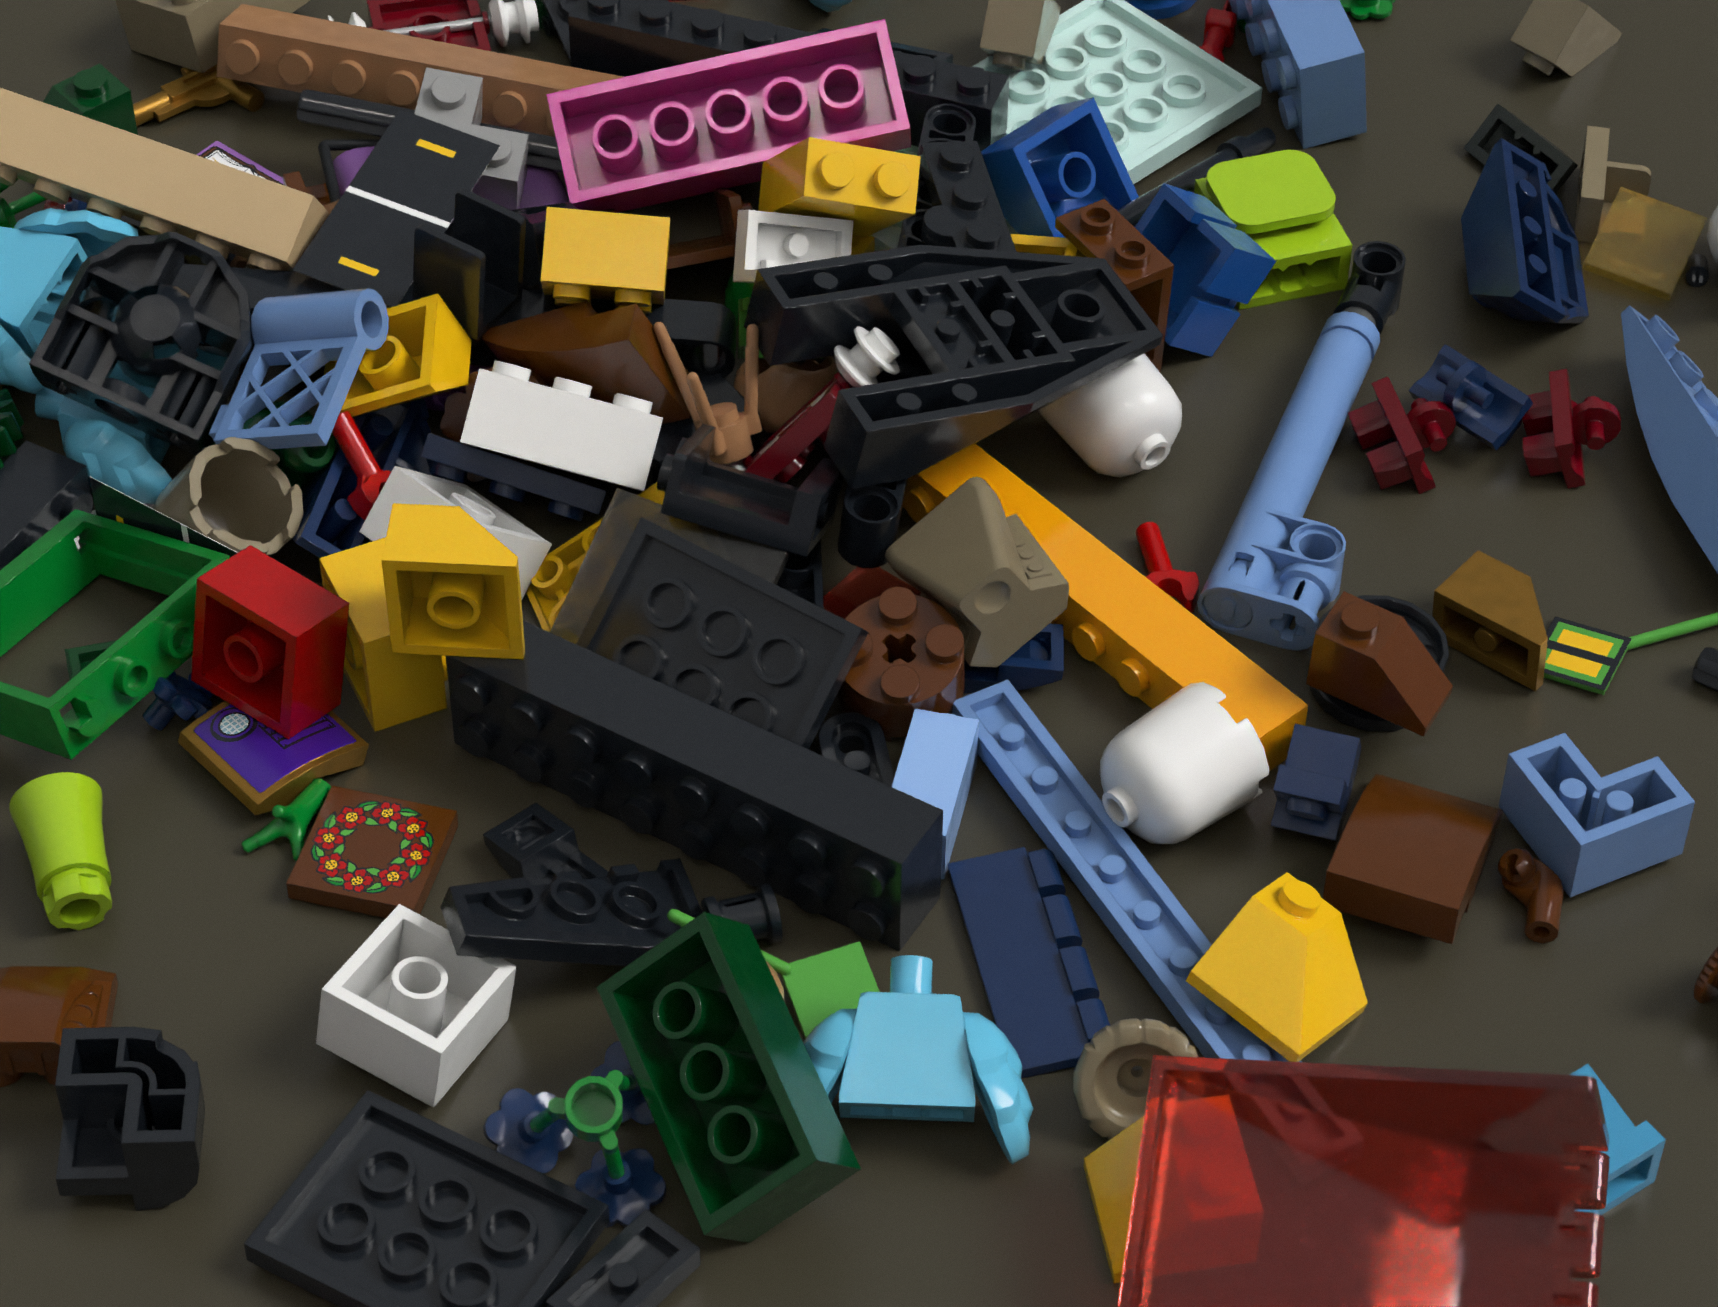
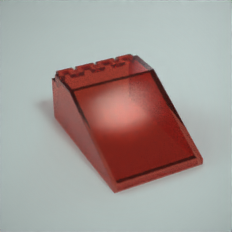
(1365, 1187)

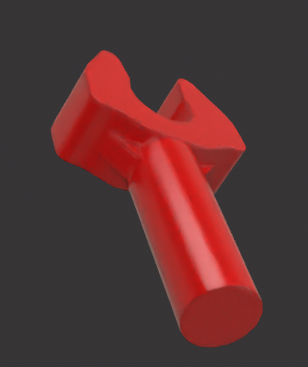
(368, 473)
(1173, 582)

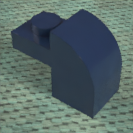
(1316, 782)

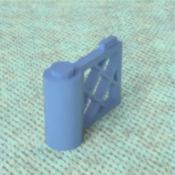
(307, 335)

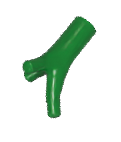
(291, 820)

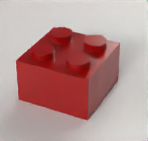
(269, 641)

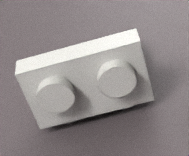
(786, 239)

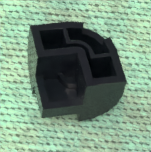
(128, 1116)

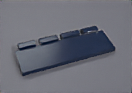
(1029, 956)

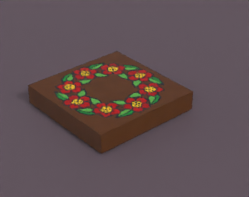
(372, 853)

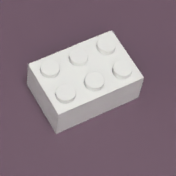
(562, 426)

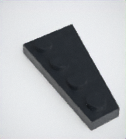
(572, 917)

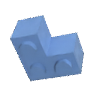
(1591, 824)

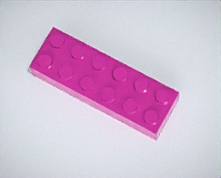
(724, 116)

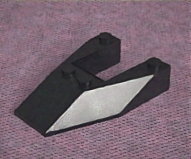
(989, 324)

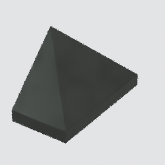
(1507, 126)

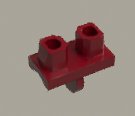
(1573, 424)
(1423, 427)

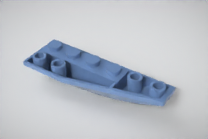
(1677, 422)

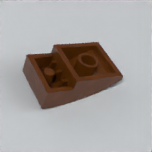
(604, 350)
(1411, 857)

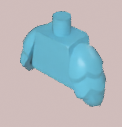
(35, 273)
(110, 448)
(921, 1059)

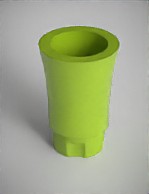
(65, 846)

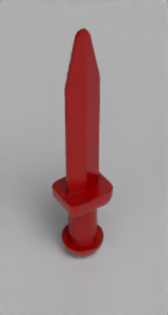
(1219, 30)

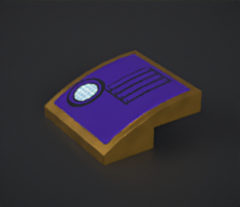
(262, 764)

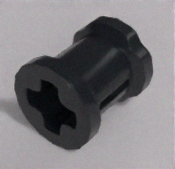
(755, 909)

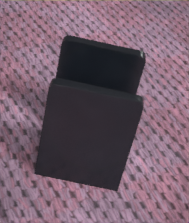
(475, 265)

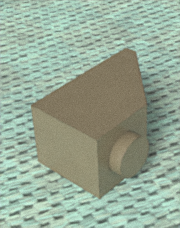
(1018, 31)
(1563, 36)

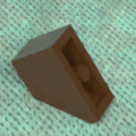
(1377, 665)

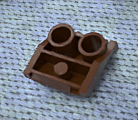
(37, 1007)

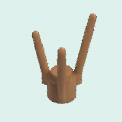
(733, 428)

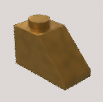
(1494, 618)

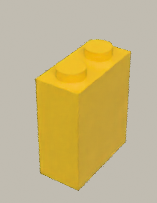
(841, 183)

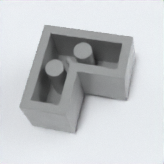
(457, 103)

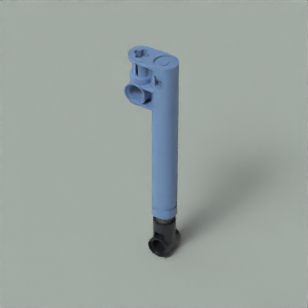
(1272, 556)

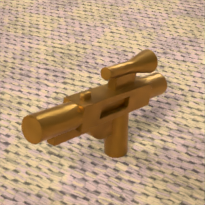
(196, 90)

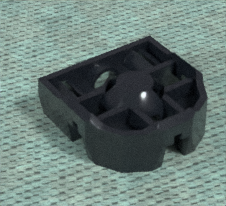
(139, 276)

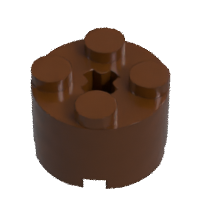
(905, 662)

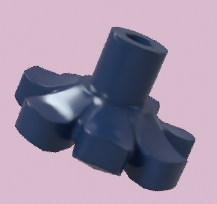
(175, 697)

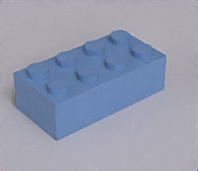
(1311, 63)

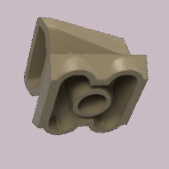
(982, 572)

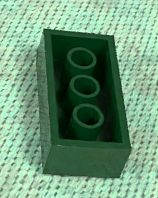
(727, 1078)

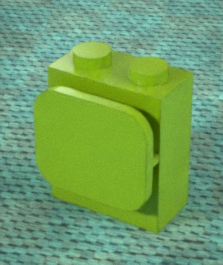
(1290, 214)

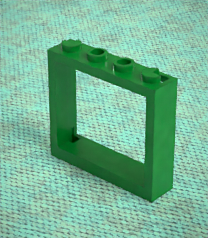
(125, 672)

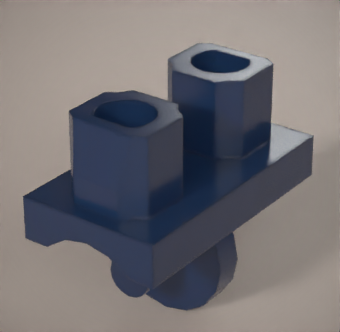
(1477, 398)

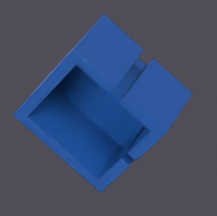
(1211, 266)

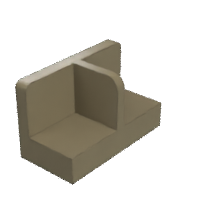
(1600, 183)

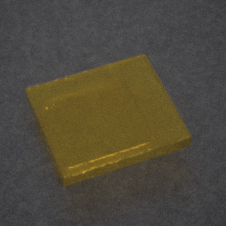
(1644, 243)

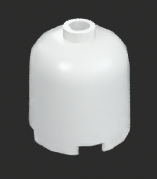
(1120, 419)
(1181, 767)

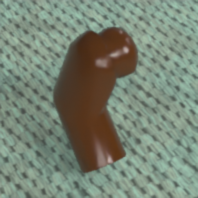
(1536, 889)

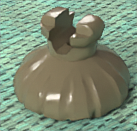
(1103, 1080)

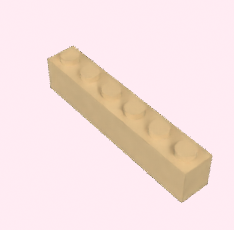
(154, 184)

